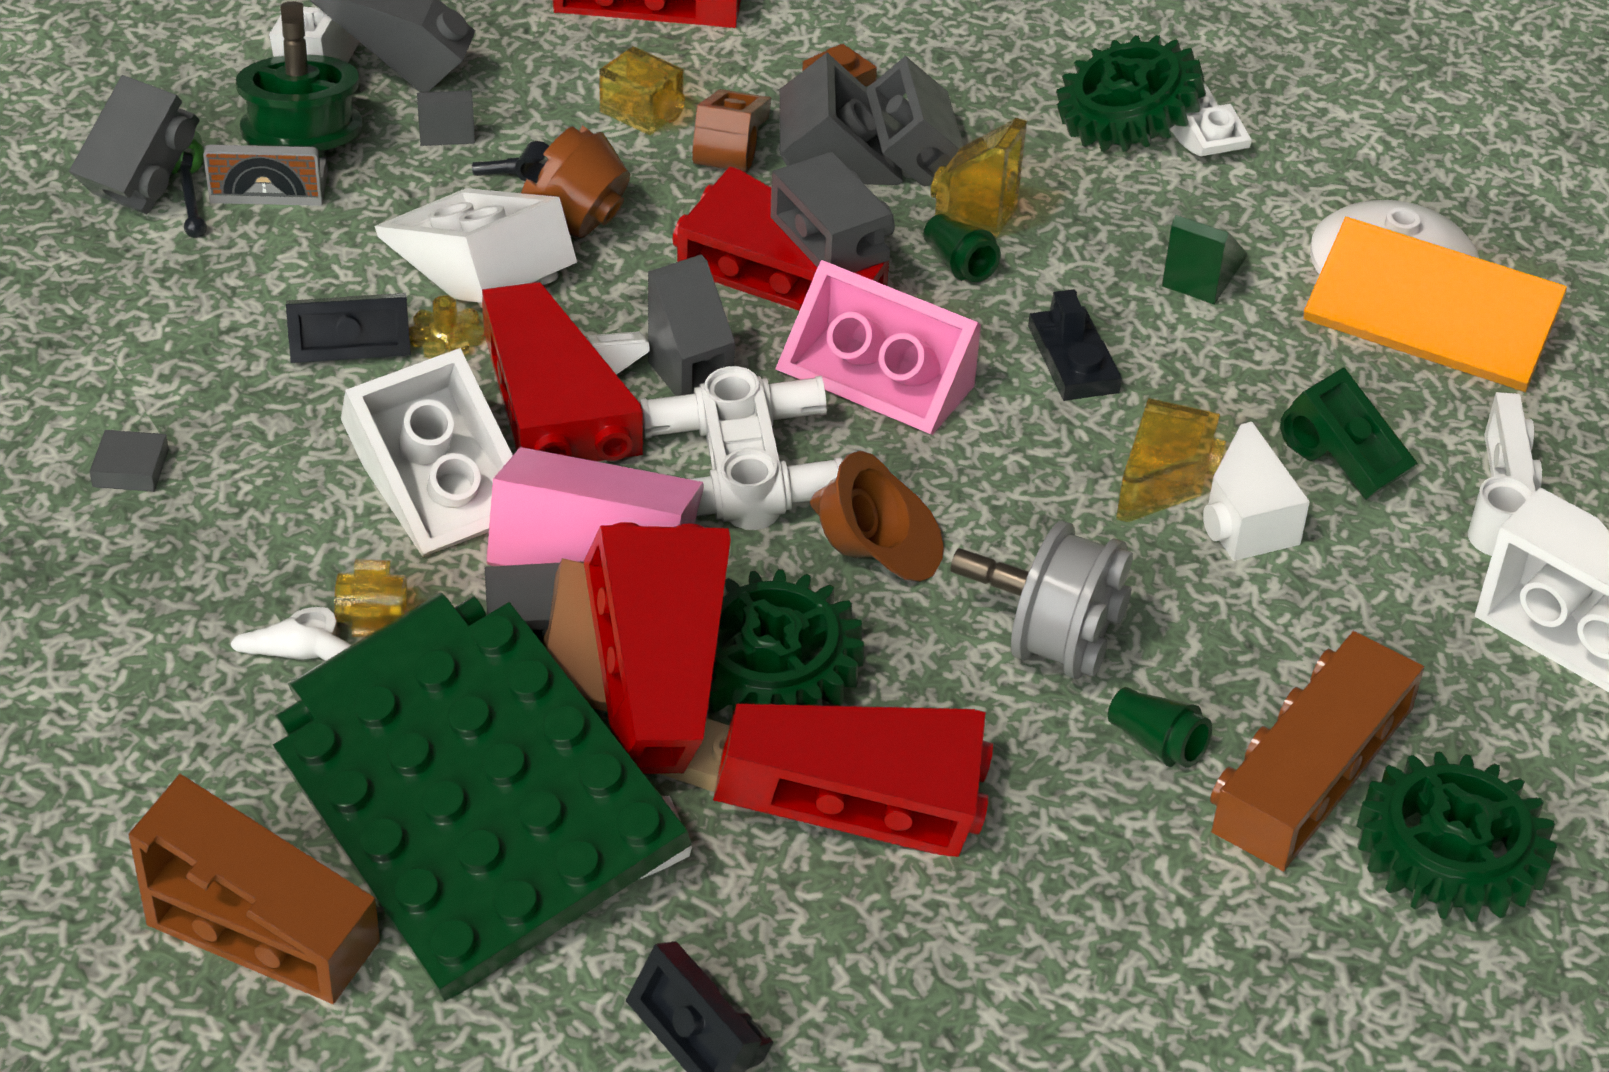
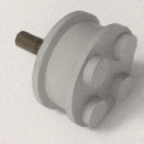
(1064, 596)

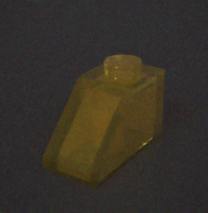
(983, 179)
(1169, 459)

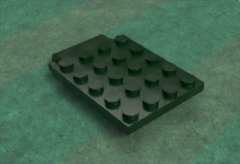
(471, 786)

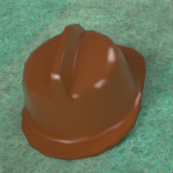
(879, 517)

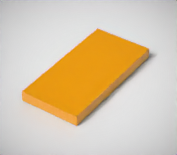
(1435, 303)

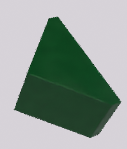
(1200, 259)

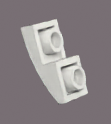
(1212, 129)

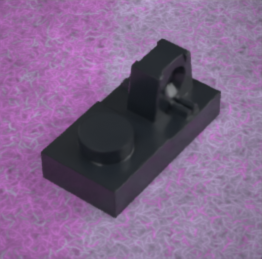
(348, 327)
(1074, 349)
(692, 1015)

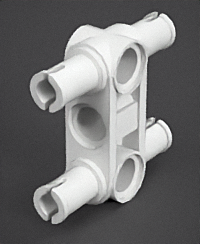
(737, 418)

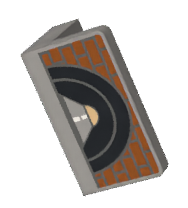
(265, 175)

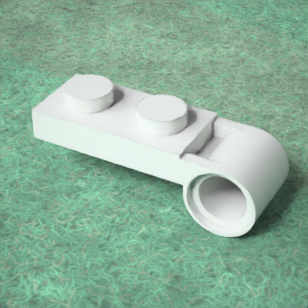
(1512, 469)

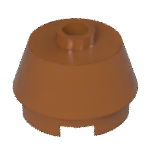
(585, 176)

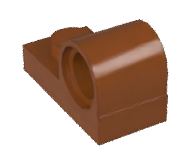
(728, 129)

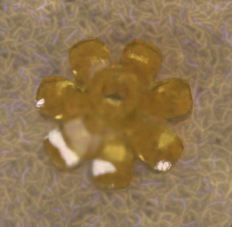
(445, 328)

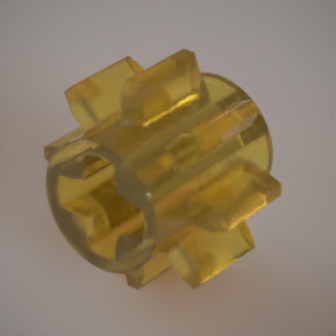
(370, 596)

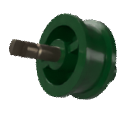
(298, 95)

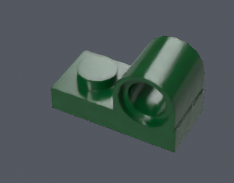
(1343, 421)

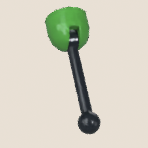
(187, 165)

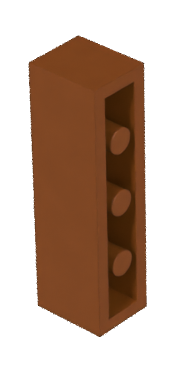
(1314, 749)

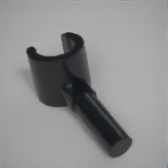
(524, 166)

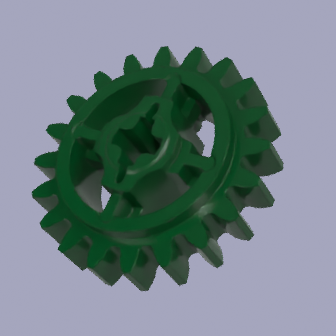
(1131, 93)
(778, 631)
(1450, 849)

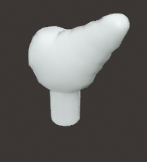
(302, 636)

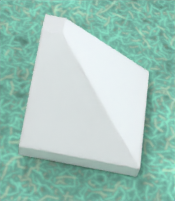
(620, 349)

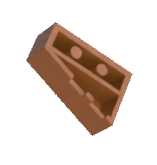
(249, 893)

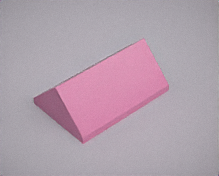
(882, 348)
(555, 503)

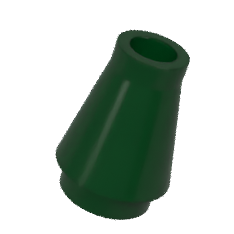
(964, 248)
(1163, 726)

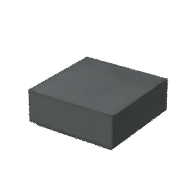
(446, 118)
(129, 460)

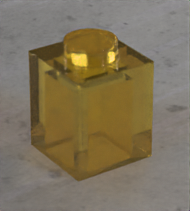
(641, 90)

